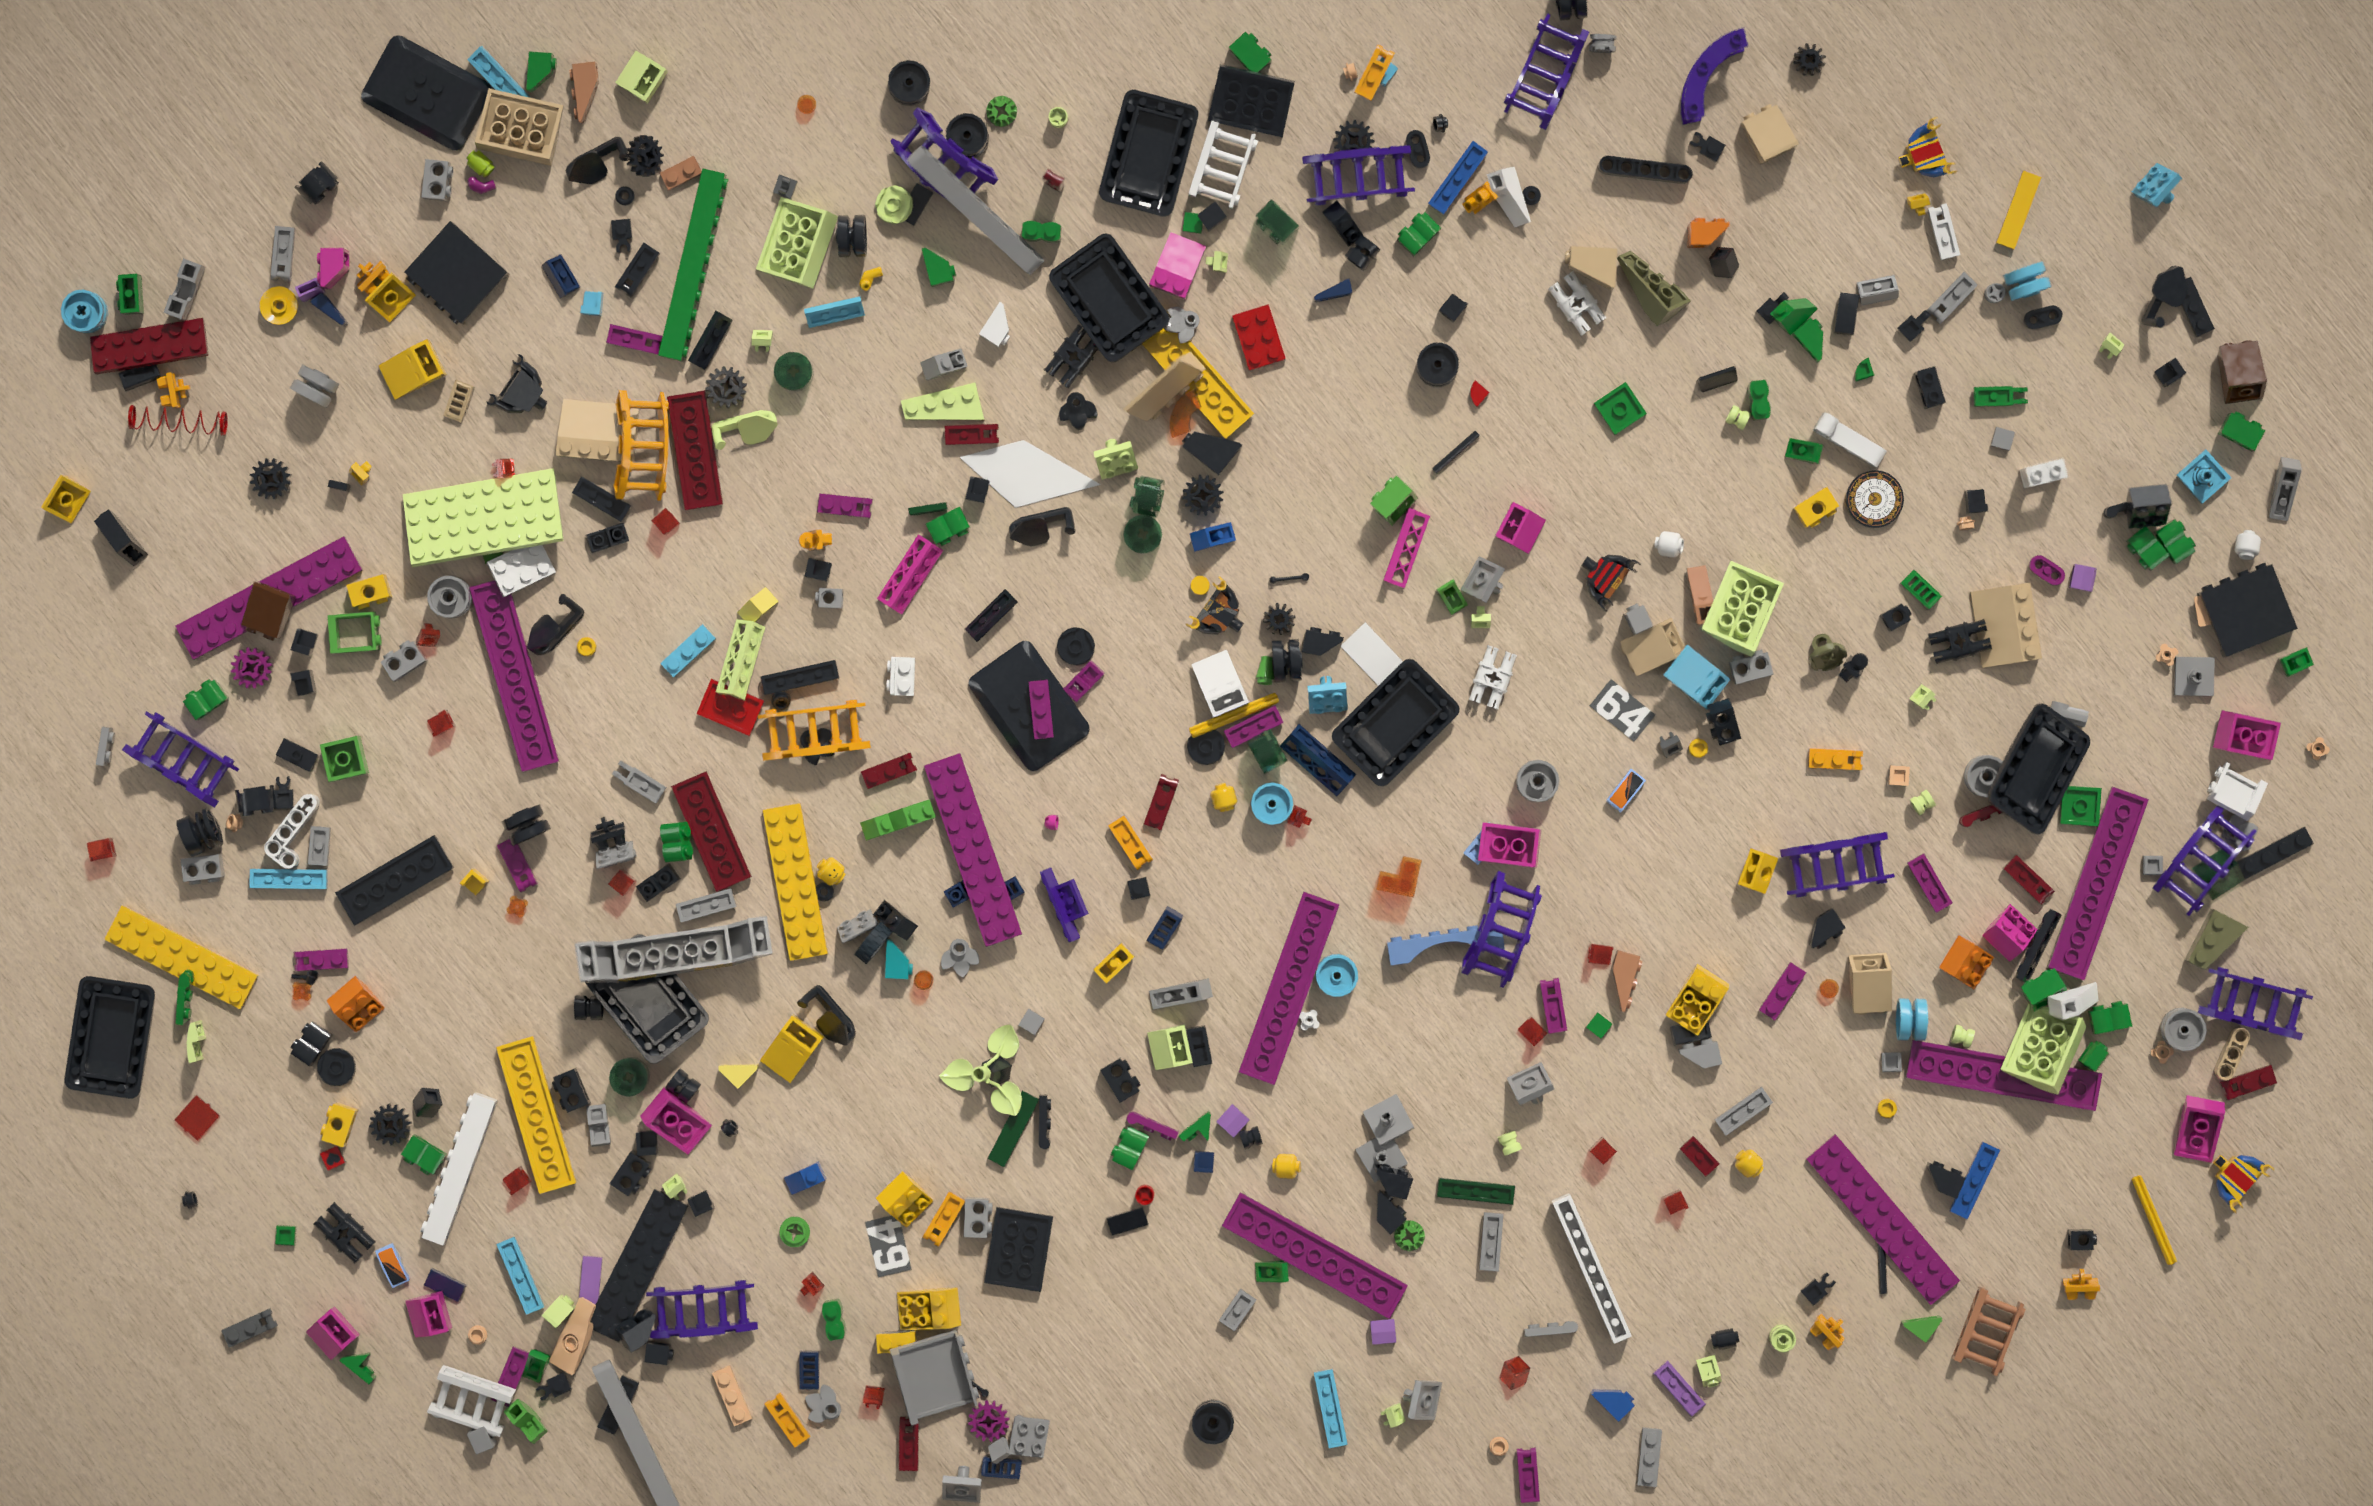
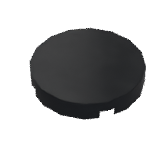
(1075, 646)
(1206, 748)
(336, 1067)

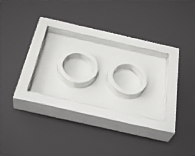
(520, 568)

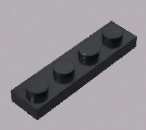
(800, 677)
(2275, 852)
(2040, 942)

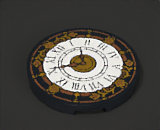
(1874, 499)

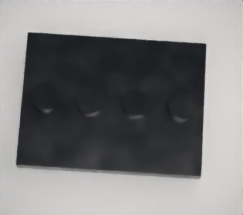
(1251, 100)
(1018, 1249)

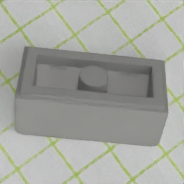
(1878, 290)

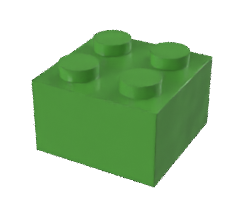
(1393, 500)
(344, 758)

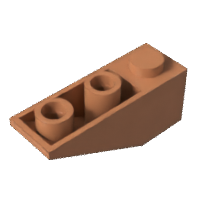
(585, 83)
(1700, 592)
(1624, 972)

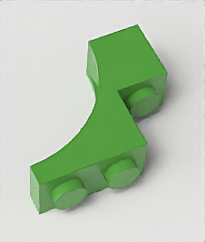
(897, 819)

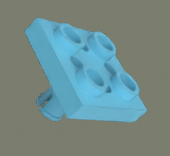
(2157, 185)
(2216, 475)
(1327, 697)

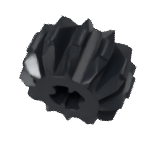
(1809, 52)
(1276, 613)

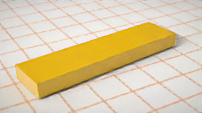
(2018, 210)

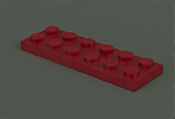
(149, 346)
(695, 450)
(711, 831)

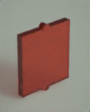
(197, 1117)

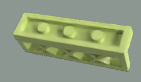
(743, 659)

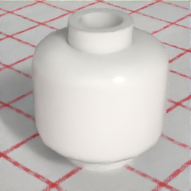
(1669, 544)
(2247, 545)

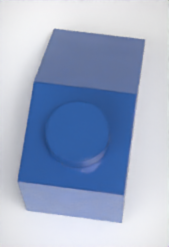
(1212, 536)
(805, 1178)
(1615, 1402)

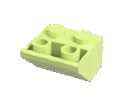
(641, 77)
(1170, 1047)

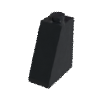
(1211, 450)
(120, 537)

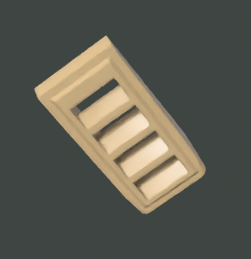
(465, 403)

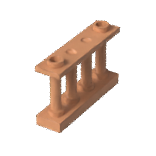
(1976, 1316)

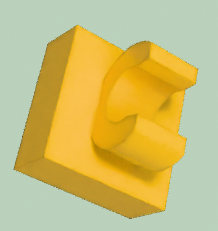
(1918, 202)
(360, 472)

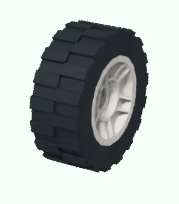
(873, 943)

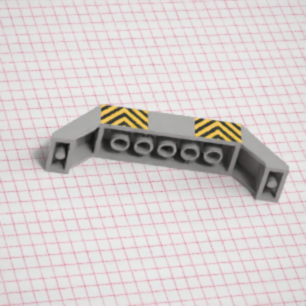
(673, 952)

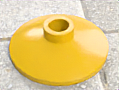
(269, 303)

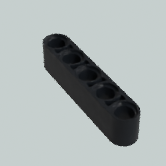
(1654, 169)

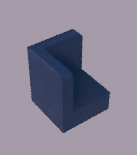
(1204, 1161)

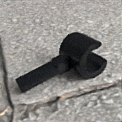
(310, 978)

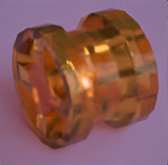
(923, 980)

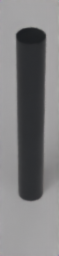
(1455, 452)
(1882, 1270)

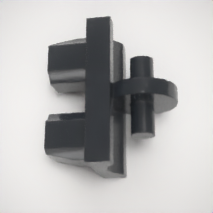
(1853, 666)
(607, 830)

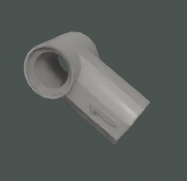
(2074, 715)

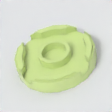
(894, 204)

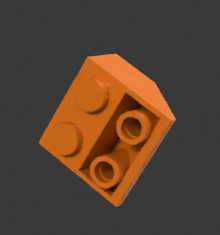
(1703, 233)
(1966, 962)
(355, 1004)

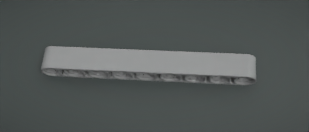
(975, 210)
(634, 1434)

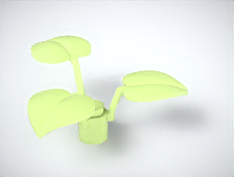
(961, 1075)

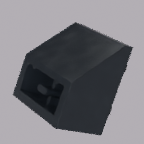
(2148, 506)

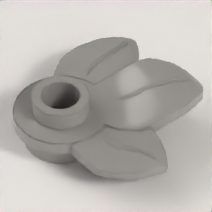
(1180, 324)
(2243, 826)
(959, 960)
(820, 1402)

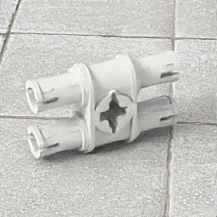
(1579, 292)
(1498, 686)

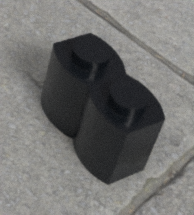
(311, 1043)

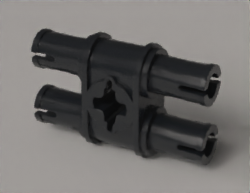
(1061, 356)
(1965, 631)
(355, 1231)

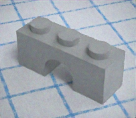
(183, 296)

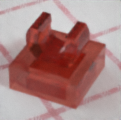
(504, 468)
(428, 636)
(1298, 817)
(811, 1284)
(874, 1396)

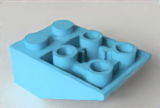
(1696, 677)

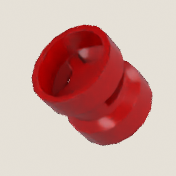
(1144, 1194)

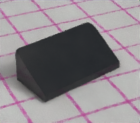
(1717, 379)
(1127, 1221)

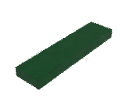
(1012, 1130)
(1476, 1191)

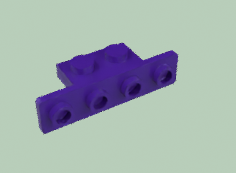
(1066, 901)

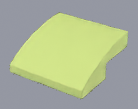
(195, 1034)

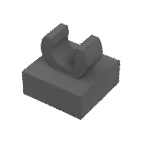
(785, 186)
(1670, 745)

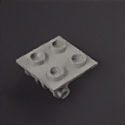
(614, 855)
(852, 928)
(1029, 1436)

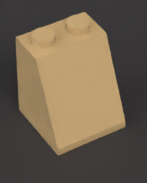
(1768, 133)
(1594, 264)
(1652, 647)
(1870, 983)

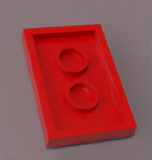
(1258, 337)
(730, 711)

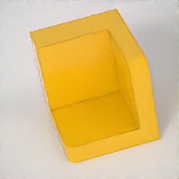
(474, 881)

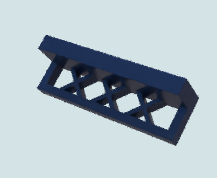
(1320, 757)

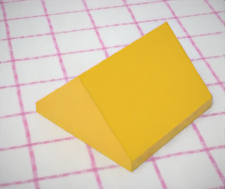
(390, 297)
(65, 498)

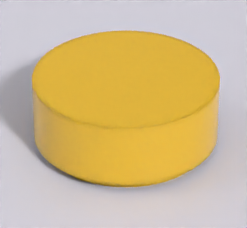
(1200, 585)
(586, 646)
(1698, 748)
(1887, 1108)

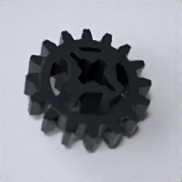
(1347, 133)
(644, 155)
(718, 385)
(275, 471)
(1201, 486)
(383, 1118)

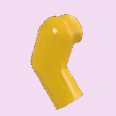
(868, 277)

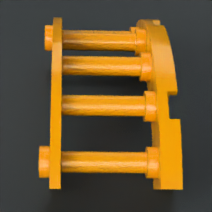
(626, 444)
(815, 747)

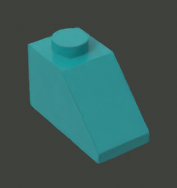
(897, 962)

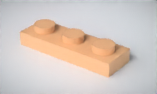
(732, 1395)

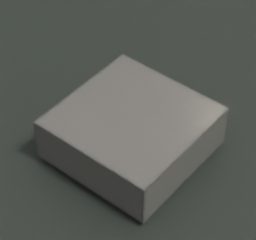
(2002, 438)
(2152, 865)
(1031, 1021)
(1891, 1062)
(999, 1450)

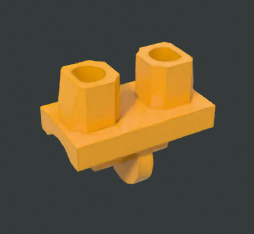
(1479, 198)
(366, 283)
(169, 382)
(815, 540)
(2081, 1283)
(1831, 1329)

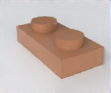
(681, 173)

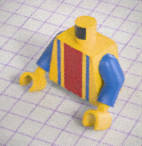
(1926, 152)
(2237, 1177)

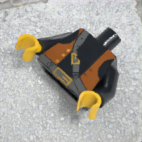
(1218, 612)

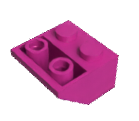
(333, 266)
(1520, 527)
(2010, 933)
(429, 1315)
(332, 1333)

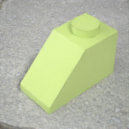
(559, 1310)

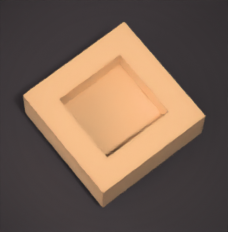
(1899, 775)

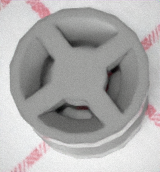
(1998, 292)

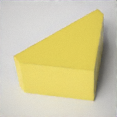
(758, 605)
(738, 1073)

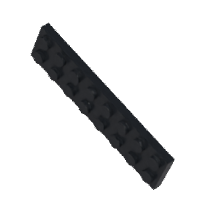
(637, 1263)

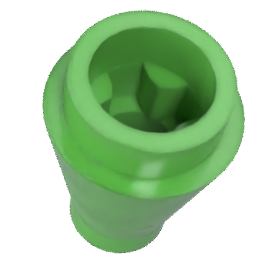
(1265, 671)

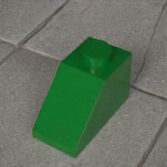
(539, 69)
(938, 268)
(1793, 314)
(1811, 338)

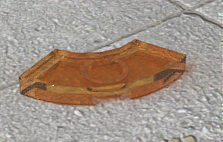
(1182, 413)

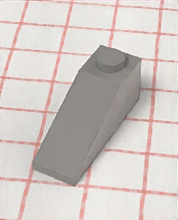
(2285, 488)
(1181, 994)

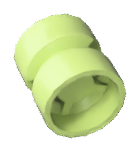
(1782, 1338)

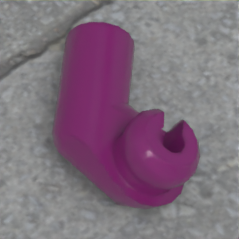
(480, 187)

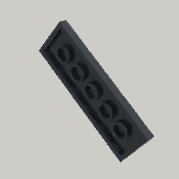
(394, 880)

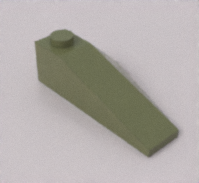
(1655, 295)

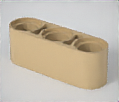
(2231, 1043)

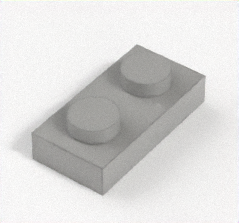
(106, 739)
(319, 845)
(1237, 1309)

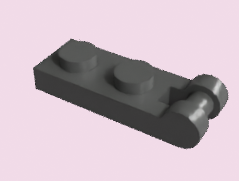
(248, 1328)

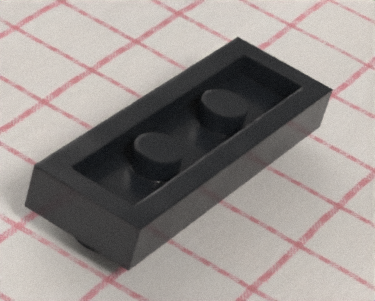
(2196, 311)
(710, 340)
(601, 499)
(991, 615)
(608, 1422)

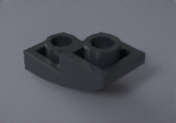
(1846, 314)
(607, 537)
(658, 882)

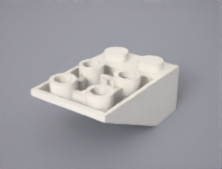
(1220, 683)

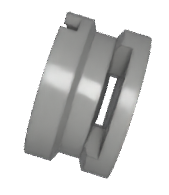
(1602, 43)

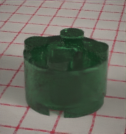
(800, 380)
(1148, 496)
(1152, 539)
(1267, 751)
(633, 1066)

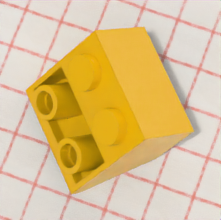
(904, 1199)

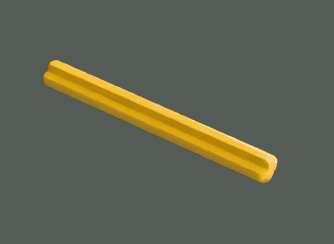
(1234, 715)
(2154, 1219)

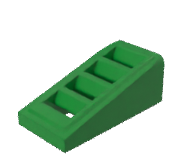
(1932, 601)

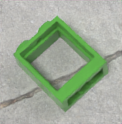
(334, 635)

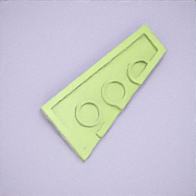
(948, 404)

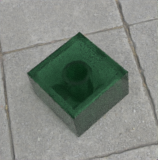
(1276, 222)

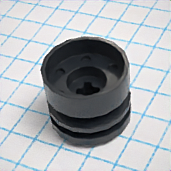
(195, 834)

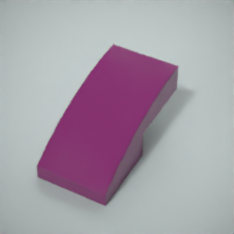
(1083, 681)

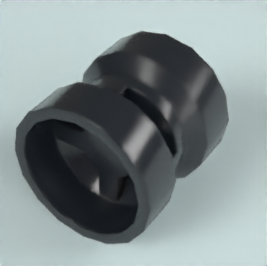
(1251, 1137)

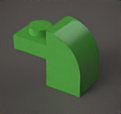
(526, 1419)

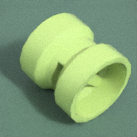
(1056, 115)
(1742, 418)
(1922, 802)
(1962, 1036)
(1509, 1142)

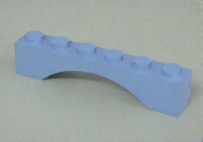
(1406, 950)

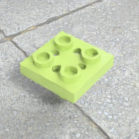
(1115, 459)

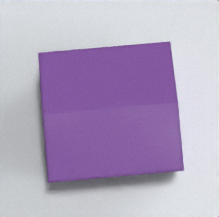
(308, 295)
(2083, 577)
(1233, 1120)
(1383, 1331)

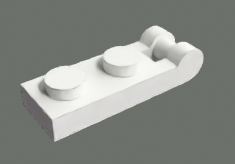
(1943, 232)

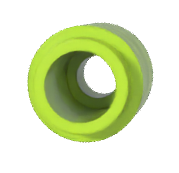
(480, 163)

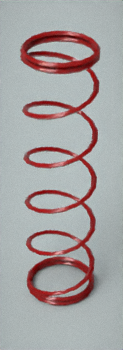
(222, 420)

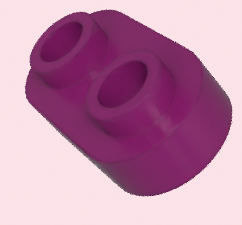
(2046, 570)

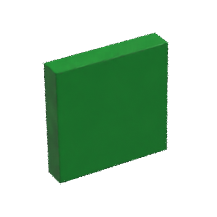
(1620, 408)
(2081, 806)

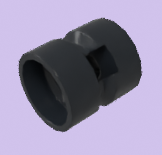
(1357, 257)
(587, 1008)
(683, 1086)

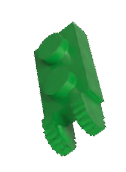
(1998, 396)
(184, 996)

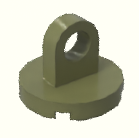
(1826, 656)

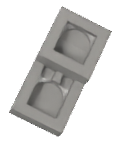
(598, 1125)

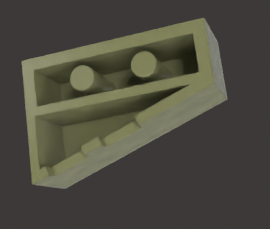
(2214, 938)

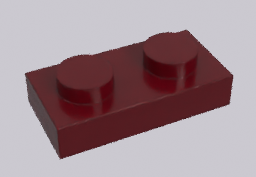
(1699, 1156)

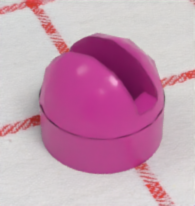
(1051, 822)

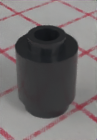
(1724, 1339)

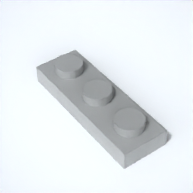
(706, 905)
(1743, 1111)
(1491, 1241)
(1649, 1457)

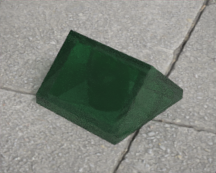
(2206, 873)

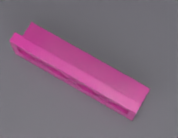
(1400, 544)
(912, 576)

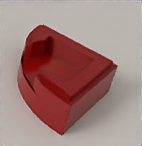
(1478, 393)

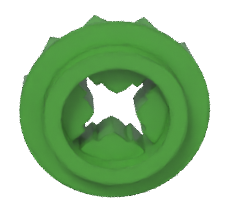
(1002, 120)
(1400, 1233)
(786, 1236)

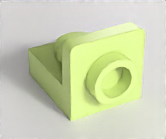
(1709, 1371)

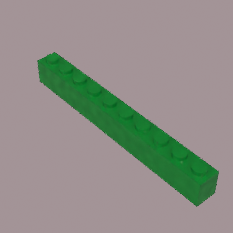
(692, 265)

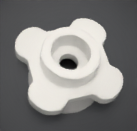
(1313, 1023)

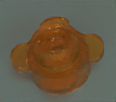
(512, 907)
(298, 995)

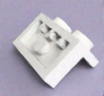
(902, 676)

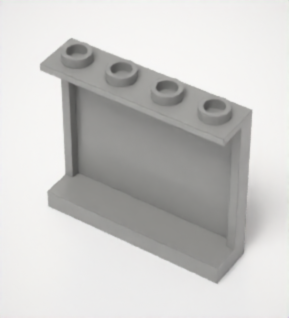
(934, 1375)

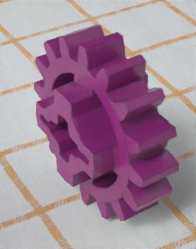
(256, 675)
(976, 1422)

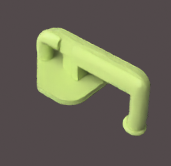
(753, 427)

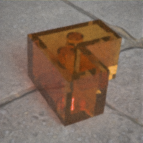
(1402, 883)

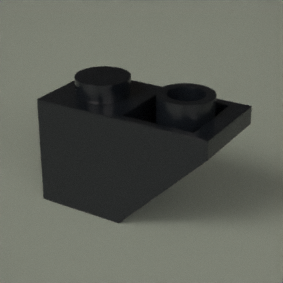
(1342, 223)
(1319, 643)
(895, 920)
(1825, 927)
(1944, 1180)
(1395, 1181)
(1388, 1214)
(636, 1330)

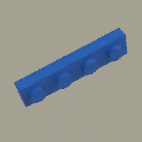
(1458, 177)
(1975, 1180)

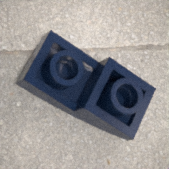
(957, 894)

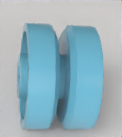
(2027, 281)
(73, 308)
(1269, 814)
(1326, 970)
(1911, 1018)

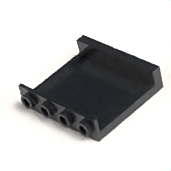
(455, 273)
(2247, 609)

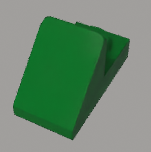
(1804, 451)
(2296, 661)
(1201, 1124)
(1272, 1271)
(355, 1362)
(536, 1365)

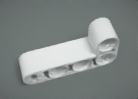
(1849, 440)
(294, 828)

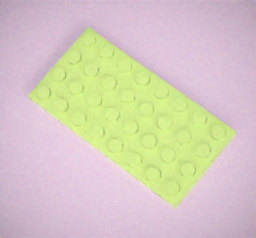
(483, 517)

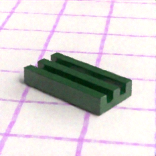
(928, 509)

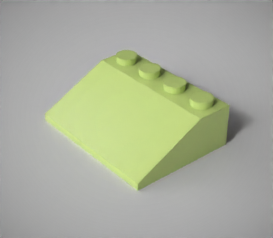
(797, 242)
(1742, 608)
(2043, 1049)

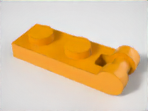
(1374, 73)
(1834, 759)
(1130, 842)
(944, 1218)
(788, 1420)

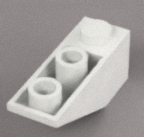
(1510, 196)
(2073, 1001)

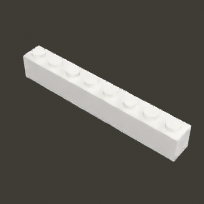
(459, 1168)
(1591, 1268)

